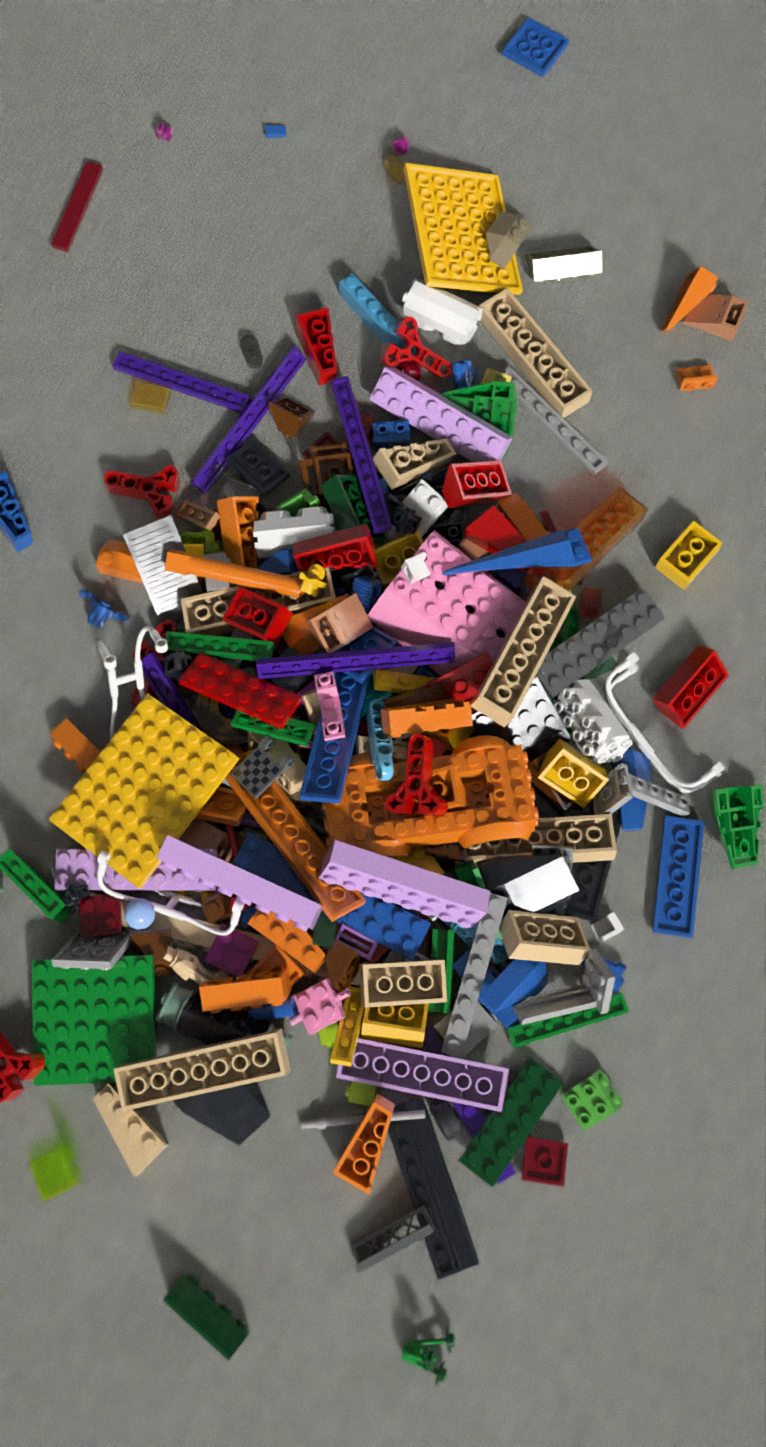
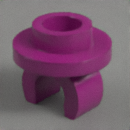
(164, 132)
(401, 145)

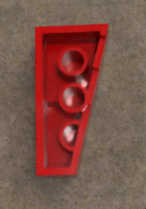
(317, 342)
(337, 550)

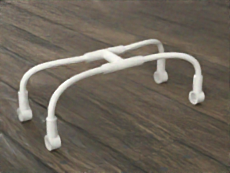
(110, 663)
(630, 668)
(174, 899)

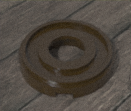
(215, 724)

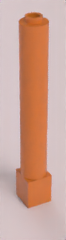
(188, 563)

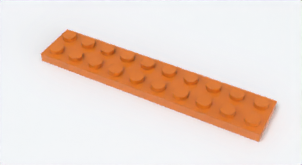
(296, 844)

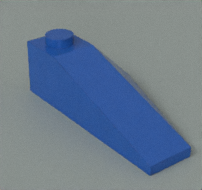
(633, 812)
(515, 984)

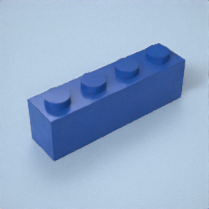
(505, 1016)

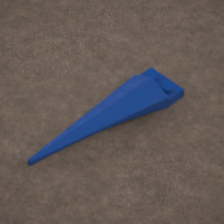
(551, 550)

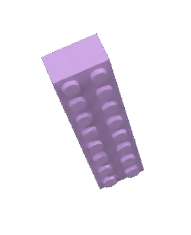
(439, 416)
(81, 866)
(237, 881)
(404, 884)
(427, 1074)

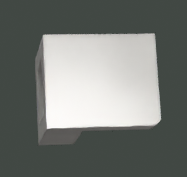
(415, 568)
(607, 927)

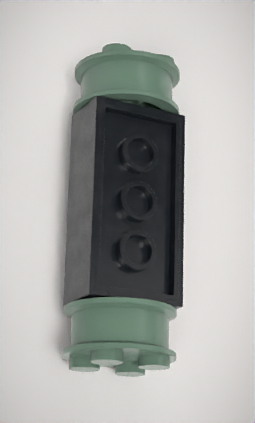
(185, 1014)

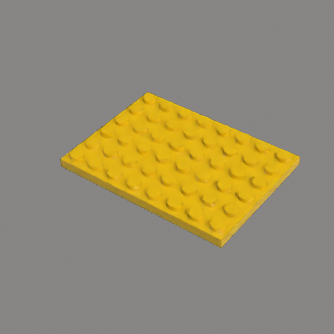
(450, 225)
(143, 788)

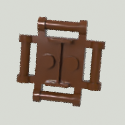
(325, 467)

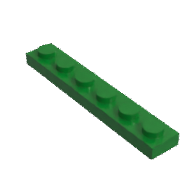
(219, 646)
(535, 1031)

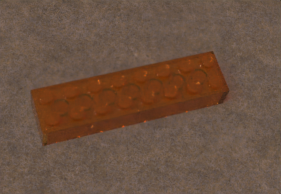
(601, 533)

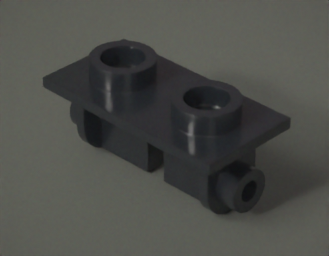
(73, 895)

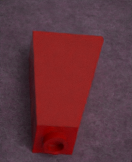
(494, 533)

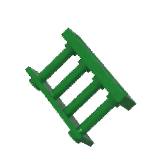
(33, 886)

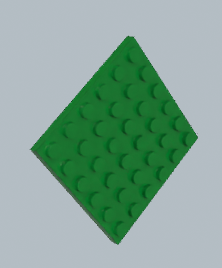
(92, 1019)

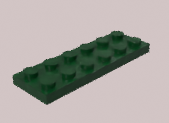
(507, 1130)

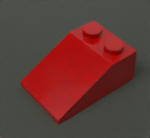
(257, 616)

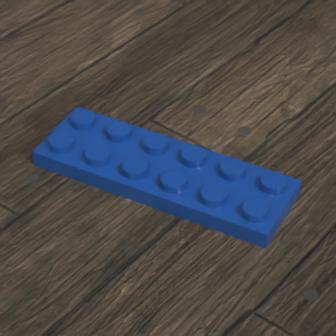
(678, 877)

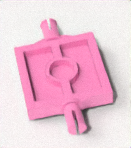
(319, 1006)

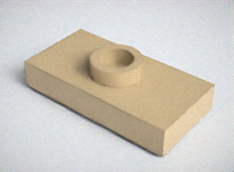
(312, 706)

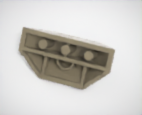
(505, 237)

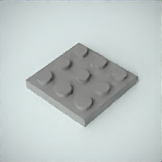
(92, 952)

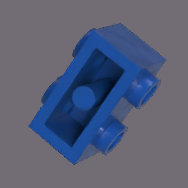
(391, 434)

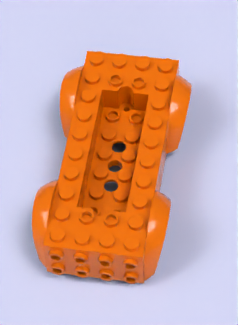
(495, 790)

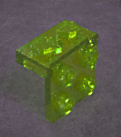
(204, 537)
(56, 1171)

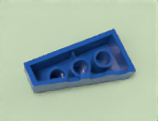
(11, 516)

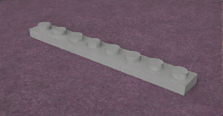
(556, 424)
(474, 977)

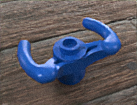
(101, 610)

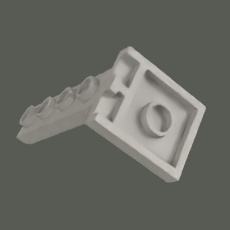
(622, 788)
(596, 992)

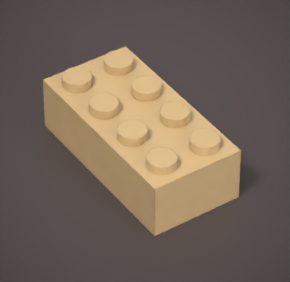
(544, 937)
(402, 983)

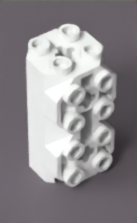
(441, 311)
(281, 530)
(595, 725)

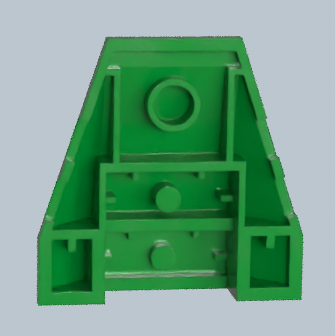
(490, 401)
(737, 822)

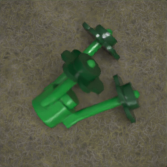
(414, 1353)

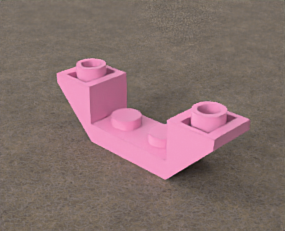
(330, 706)

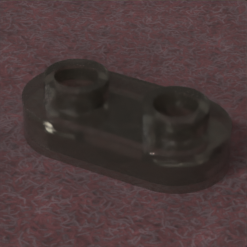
(250, 350)

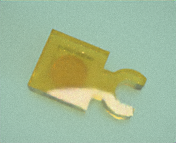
(395, 169)

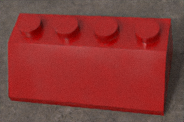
(475, 484)
(691, 686)

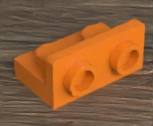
(696, 378)

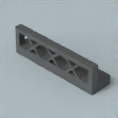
(396, 1246)

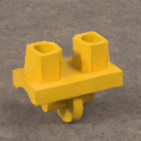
(312, 582)

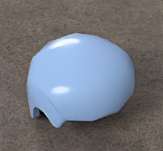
(139, 914)

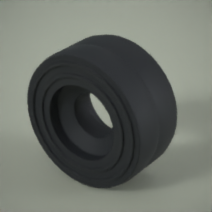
(446, 1119)

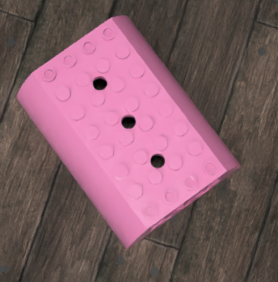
(427, 615)

